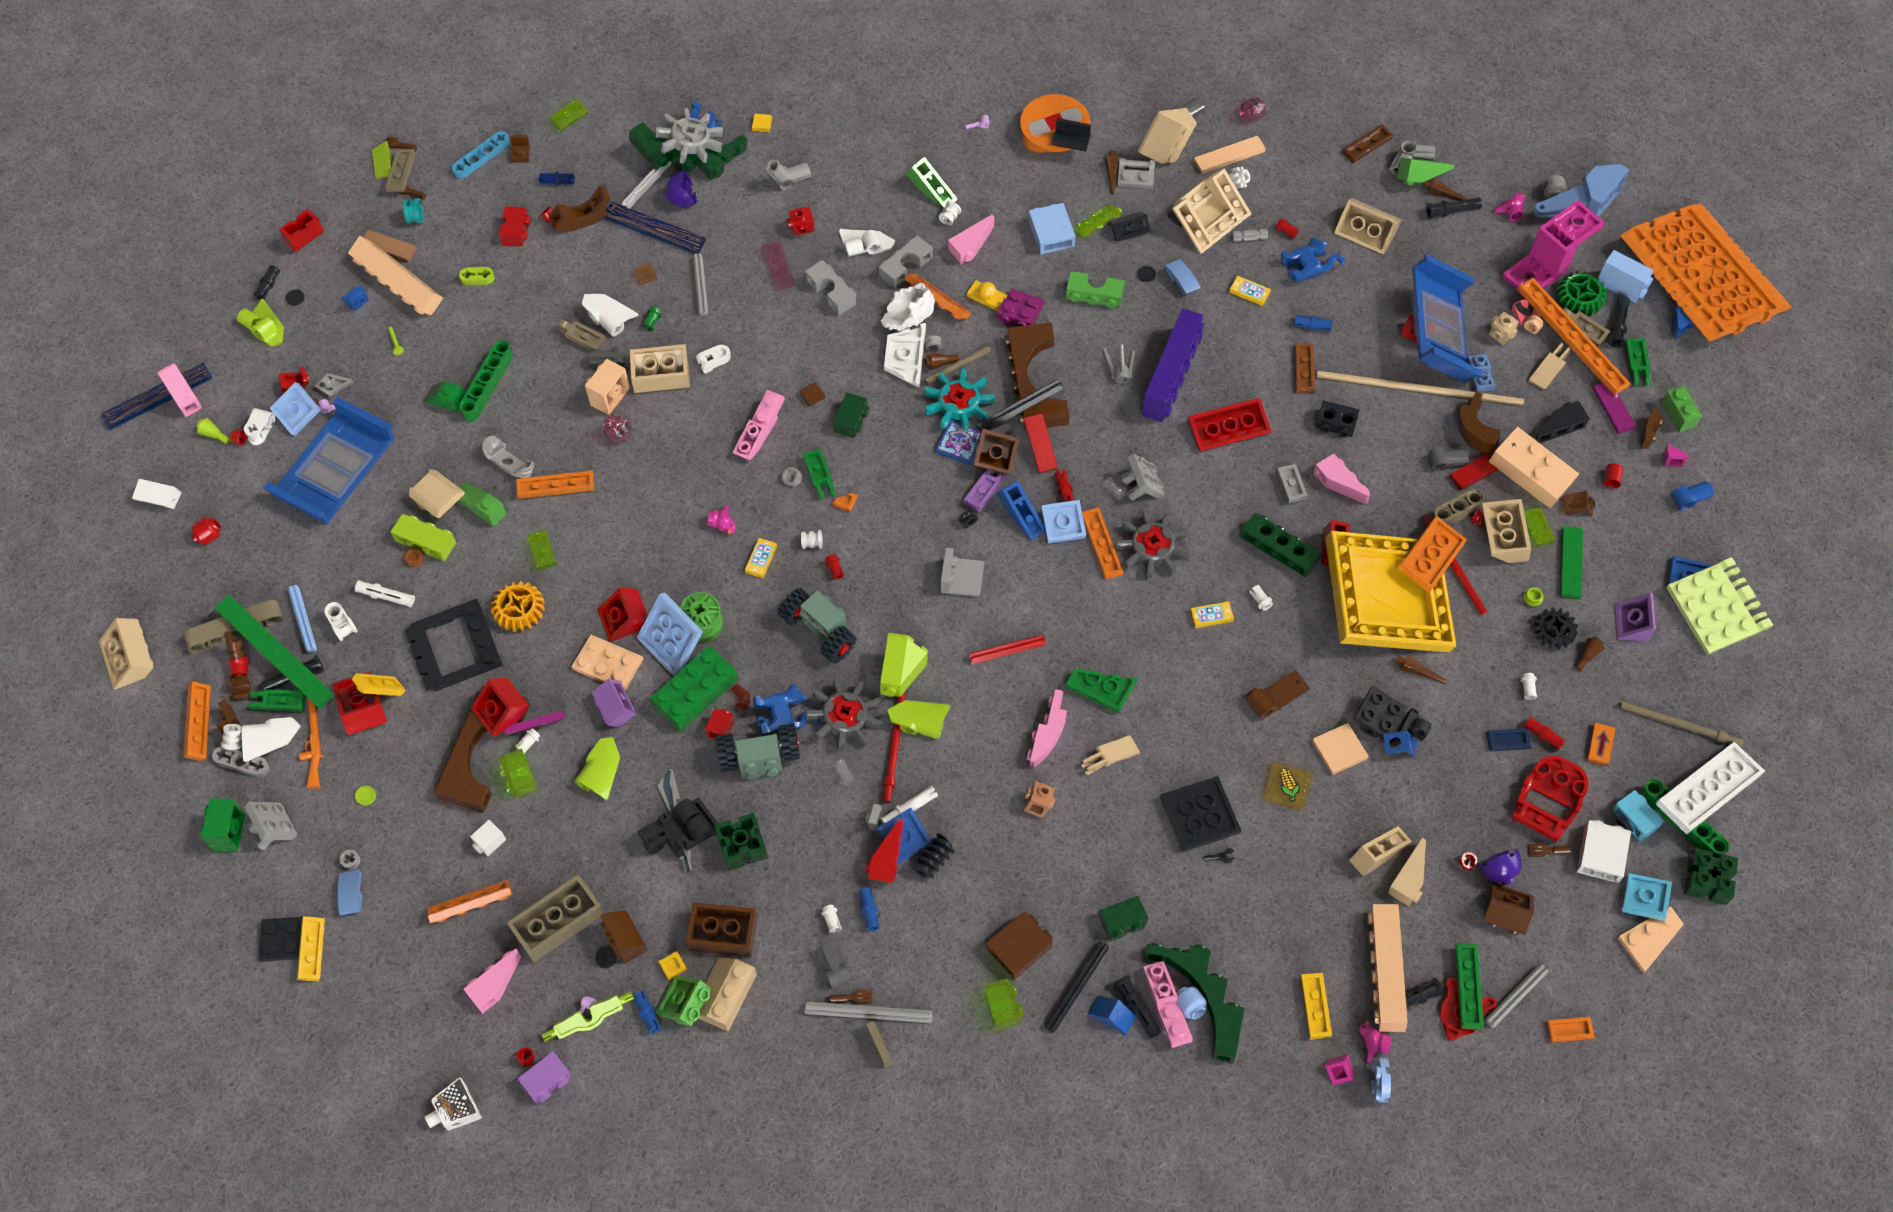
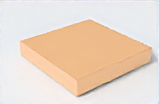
(1340, 748)

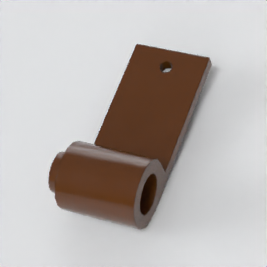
(1277, 696)

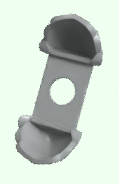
(495, 451)

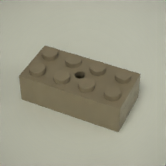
(569, 904)

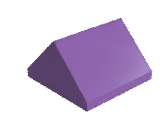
(1635, 618)

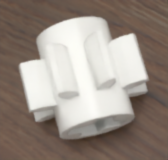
(1239, 177)

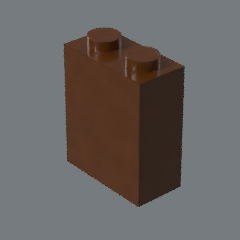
(1019, 945)

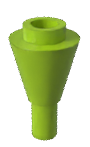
(208, 428)

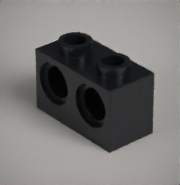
(1338, 415)

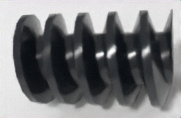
(932, 856)

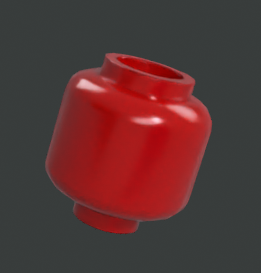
(206, 530)

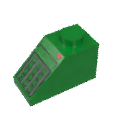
(445, 395)

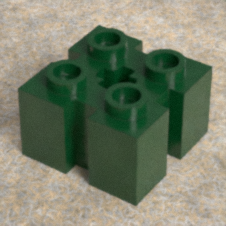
(751, 847)
(1702, 867)

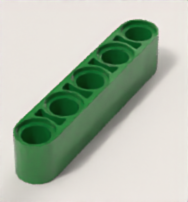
(500, 357)
(1711, 836)

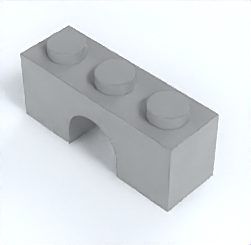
(915, 251)
(823, 276)

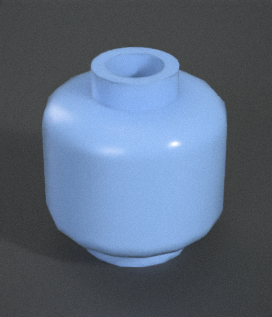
(1191, 1002)

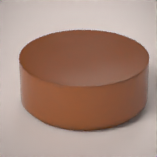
(414, 557)

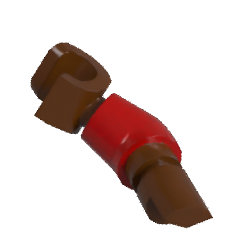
(238, 668)

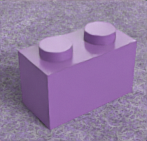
(613, 703)
(545, 1077)

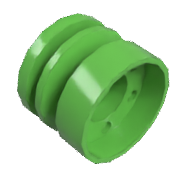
(705, 613)

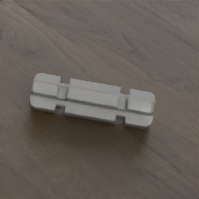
(1250, 235)

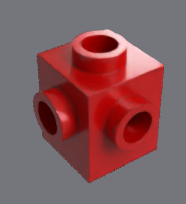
(801, 221)

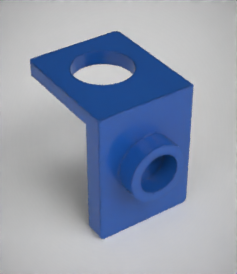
(356, 298)
(1408, 743)

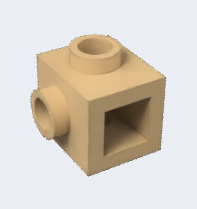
(1503, 328)

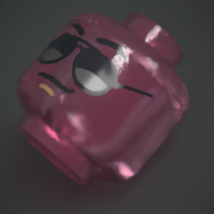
(1252, 109)
(617, 428)

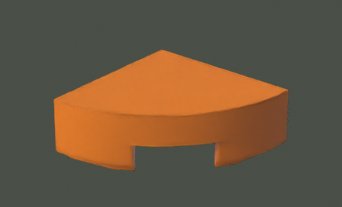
(845, 502)

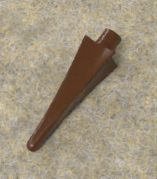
(1111, 163)
(1441, 189)
(1413, 666)

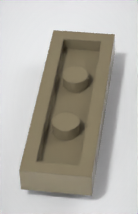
(400, 170)

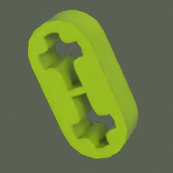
(477, 275)

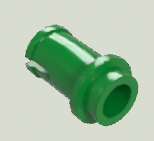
(652, 317)

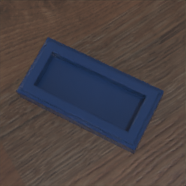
(1508, 739)

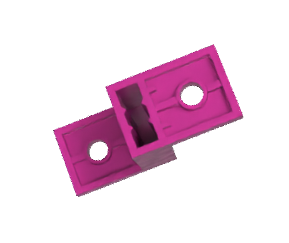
(1555, 246)

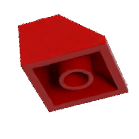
(622, 613)
(499, 705)

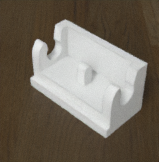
(156, 493)

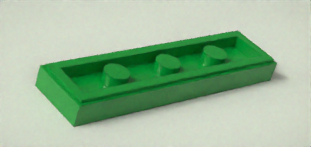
(1571, 562)
(1469, 986)

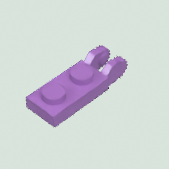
(983, 490)

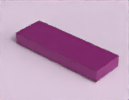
(1614, 409)
(535, 722)

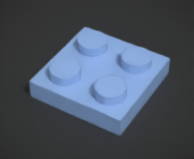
(295, 409)
(1063, 521)

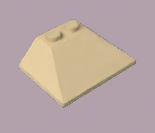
(1210, 210)

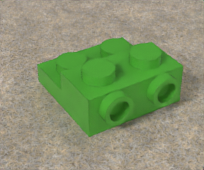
(684, 1000)

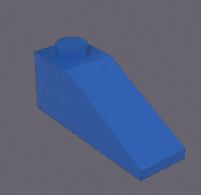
(1021, 509)

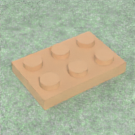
(607, 661)

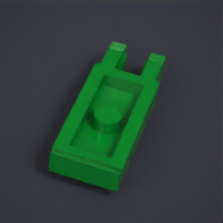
(1638, 360)
(818, 472)
(277, 701)

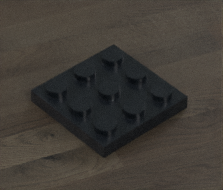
(1200, 814)

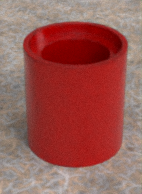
(1613, 475)

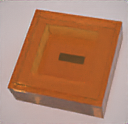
(645, 274)

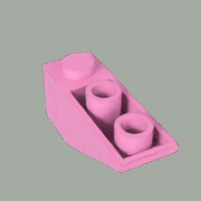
(179, 390)
(1337, 477)
(491, 985)

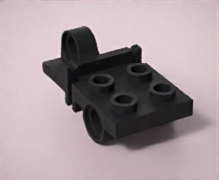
(1385, 715)
(682, 828)

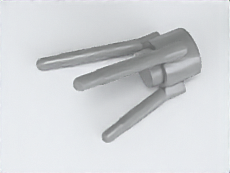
(1121, 373)

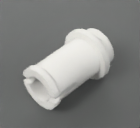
(1261, 598)
(1529, 687)
(528, 740)
(831, 918)

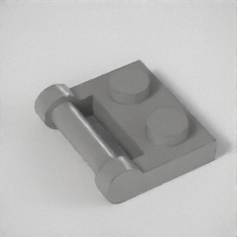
(1136, 178)

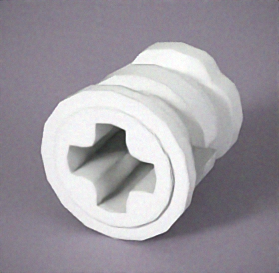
(949, 213)
(812, 539)
(232, 737)

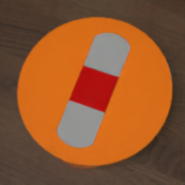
(1040, 118)

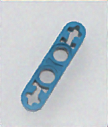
(482, 156)

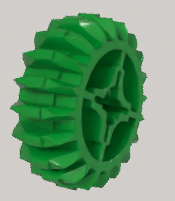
(1573, 284)

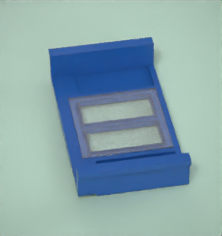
(1441, 317)
(334, 462)

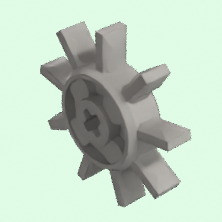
(689, 136)

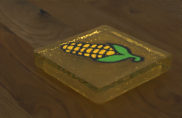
(1288, 786)

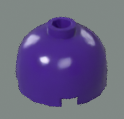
(680, 190)
(1502, 867)

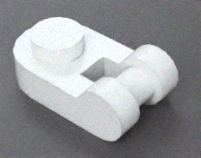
(720, 355)

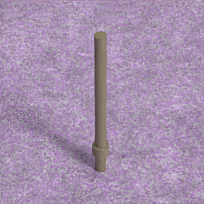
(1720, 736)

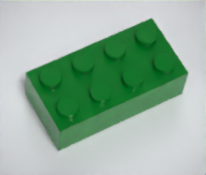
(694, 688)

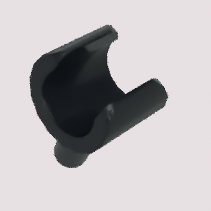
(1223, 857)

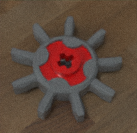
(1150, 553)
(844, 714)

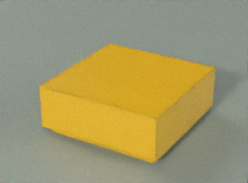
(762, 123)
(672, 965)

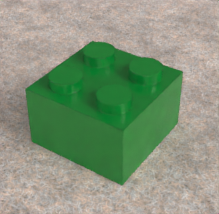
(223, 825)

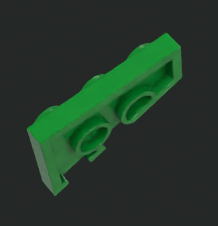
(1101, 688)

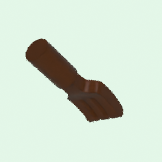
(394, 143)
(414, 193)
(1542, 850)
(857, 997)

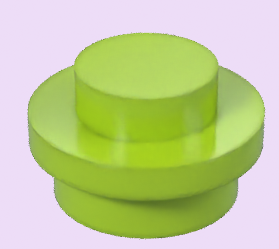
(1533, 597)

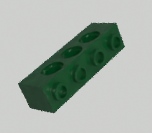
(1285, 554)

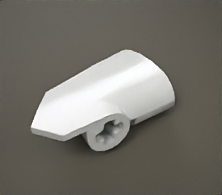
(864, 241)
(607, 312)
(267, 737)

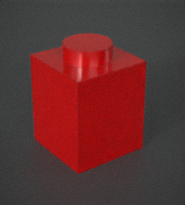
(719, 723)

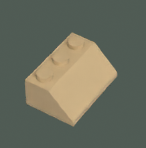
(1168, 135)
(1367, 226)
(659, 368)
(1507, 530)
(125, 652)
(729, 984)

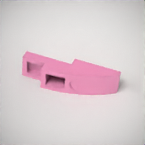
(760, 426)
(1049, 733)
(1165, 999)

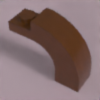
(586, 214)
(1473, 431)

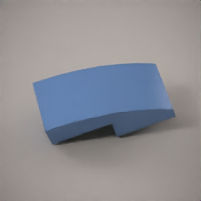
(1183, 276)
(1486, 382)
(349, 892)

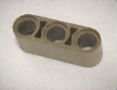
(1462, 503)

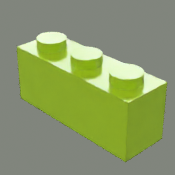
(425, 536)

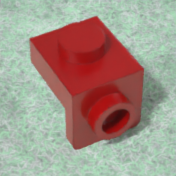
(286, 380)

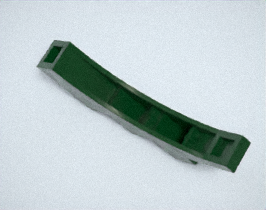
(650, 147)
(1225, 1017)

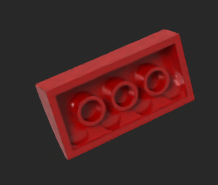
(1228, 424)

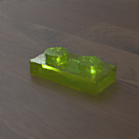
(568, 115)
(1538, 527)
(542, 550)

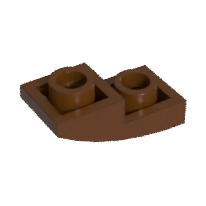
(1650, 429)

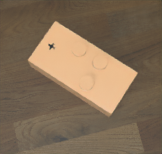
(1533, 467)

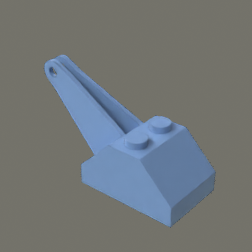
(1595, 192)

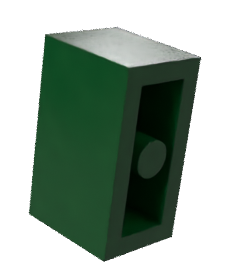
(850, 415)
(1123, 918)

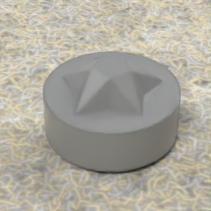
(791, 476)

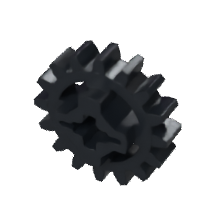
(1549, 631)

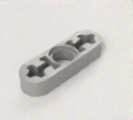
(246, 768)

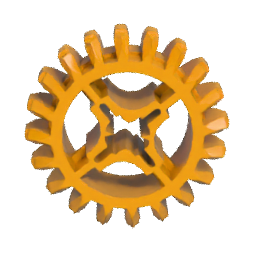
(524, 597)

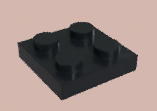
(280, 939)

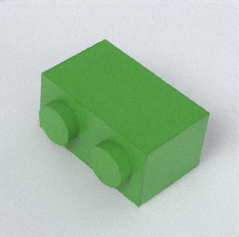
(1681, 408)

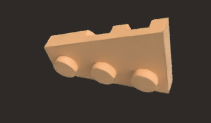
(1650, 938)

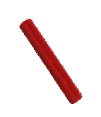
(1007, 649)

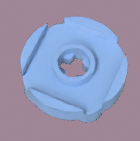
(1381, 1079)

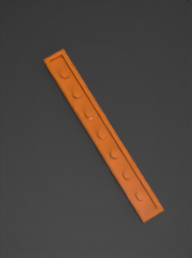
(1574, 336)

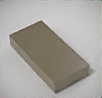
(879, 1044)

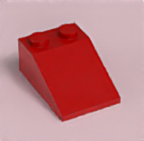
(357, 709)

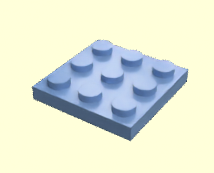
(669, 634)

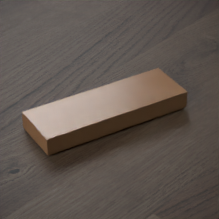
(392, 246)

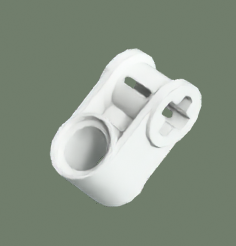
(259, 425)
(340, 623)

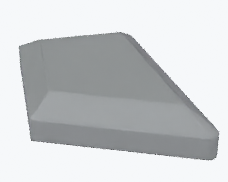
(331, 384)

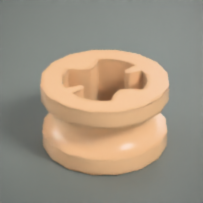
(1533, 324)

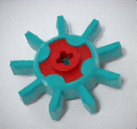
(958, 400)

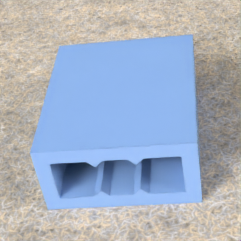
(1051, 228)
(1626, 276)

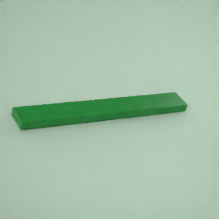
(274, 651)

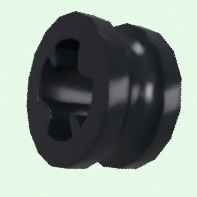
(968, 518)

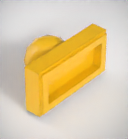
(986, 294)

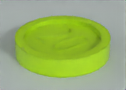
(365, 795)

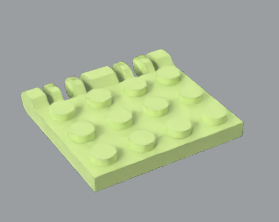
(1715, 608)

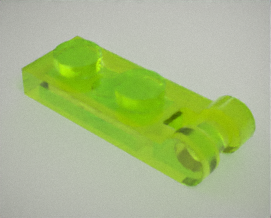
(1096, 220)

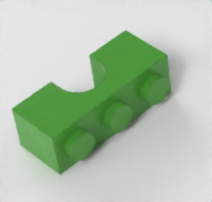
(1080, 290)

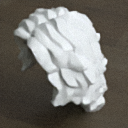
(908, 307)

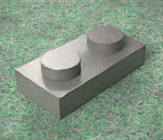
(1292, 483)

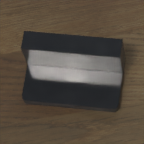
(1072, 134)
(1129, 226)

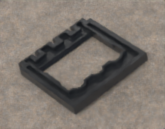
(479, 634)

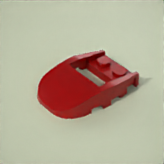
(1559, 781)

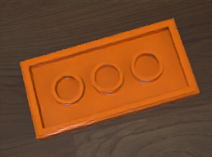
(1432, 554)

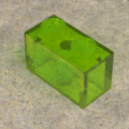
(518, 774)
(1002, 1004)

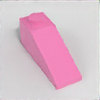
(968, 243)

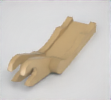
(1549, 368)
(1111, 753)

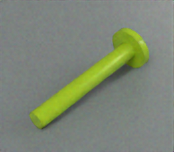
(398, 349)

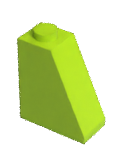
(901, 664)

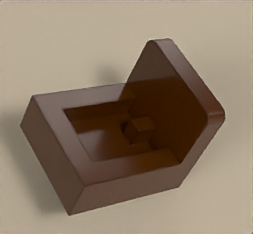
(1579, 503)

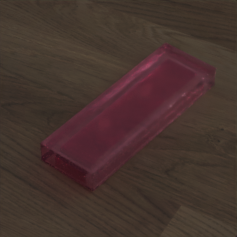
(778, 265)

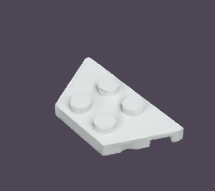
(905, 354)

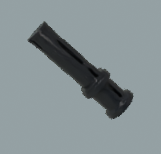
(1445, 207)
(1619, 328)
(313, 665)
(1424, 992)
(1132, 998)

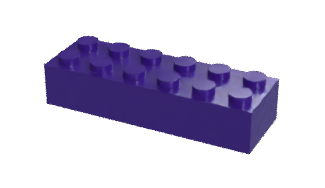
(1173, 365)

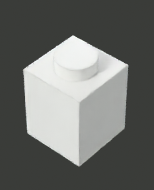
(487, 838)

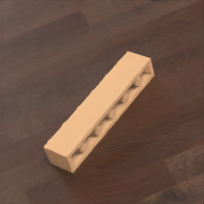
(395, 275)
(1388, 968)

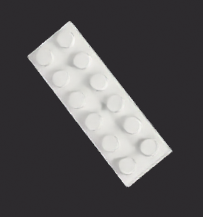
(1710, 787)

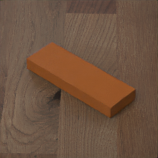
(1304, 368)

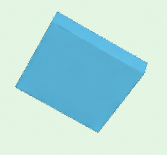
(1647, 896)

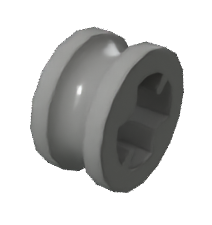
(933, 343)
(350, 853)

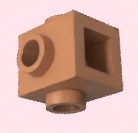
(1039, 799)

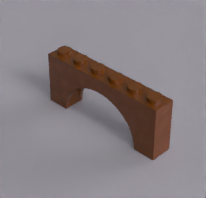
(1024, 345)
(457, 780)

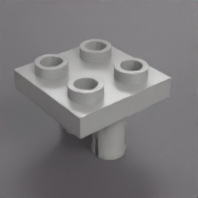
(1146, 478)
(269, 822)

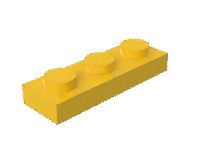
(378, 684)
(310, 949)
(1316, 1006)

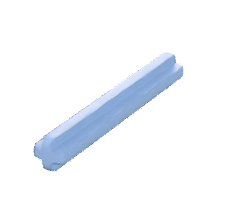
(302, 619)

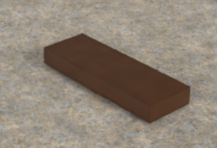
(1367, 143)

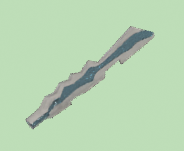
(670, 794)

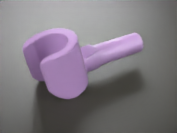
(983, 123)
(325, 407)
(585, 1003)

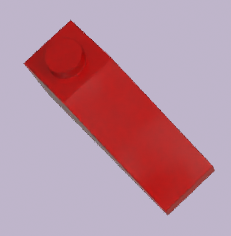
(885, 860)

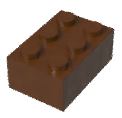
(722, 929)

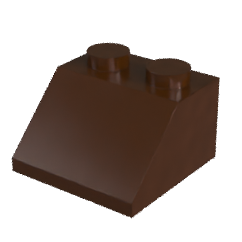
(995, 451)
(1509, 909)

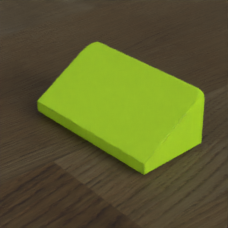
(382, 160)

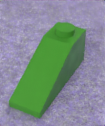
(1420, 170)
(930, 183)
(482, 504)

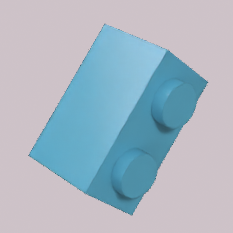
(1638, 815)

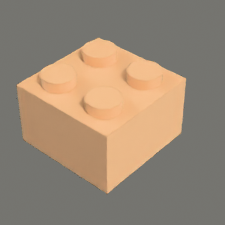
(607, 386)

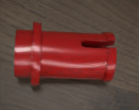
(1288, 229)
(832, 562)

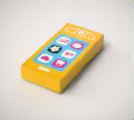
(1249, 290)
(761, 558)
(1212, 614)

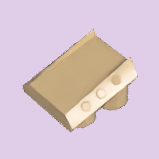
(435, 493)

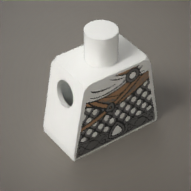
(453, 1107)

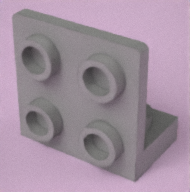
(961, 575)

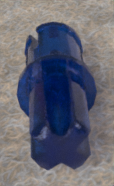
(556, 178)

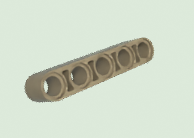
(212, 633)

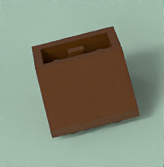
(622, 935)

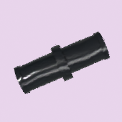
(267, 282)

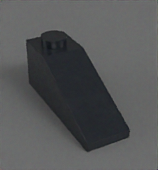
(1566, 420)

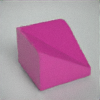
(1674, 456)
(1340, 1069)

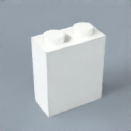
(1604, 851)

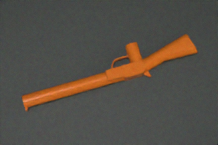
(315, 753)

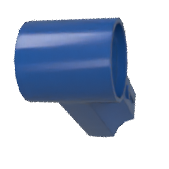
(1688, 496)

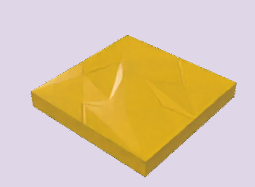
(1381, 603)

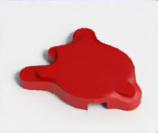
(1449, 1011)

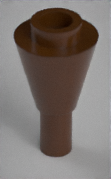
(935, 360)
(1591, 649)

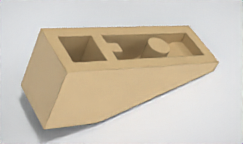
(1379, 850)
(1411, 877)

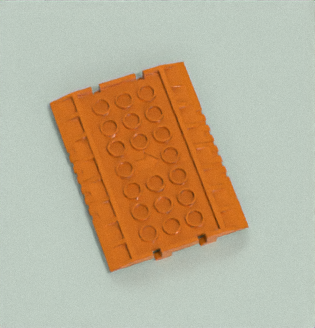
(1705, 272)

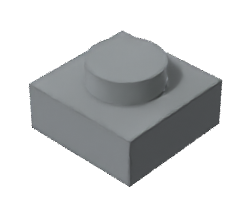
(873, 817)

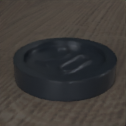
(1146, 274)
(295, 297)
(1624, 823)
(606, 957)

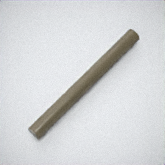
(959, 364)

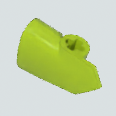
(262, 324)
(919, 717)
(600, 768)

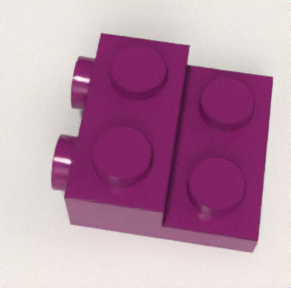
(1019, 309)

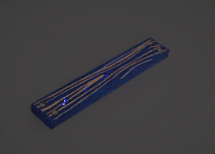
(654, 228)
(151, 398)

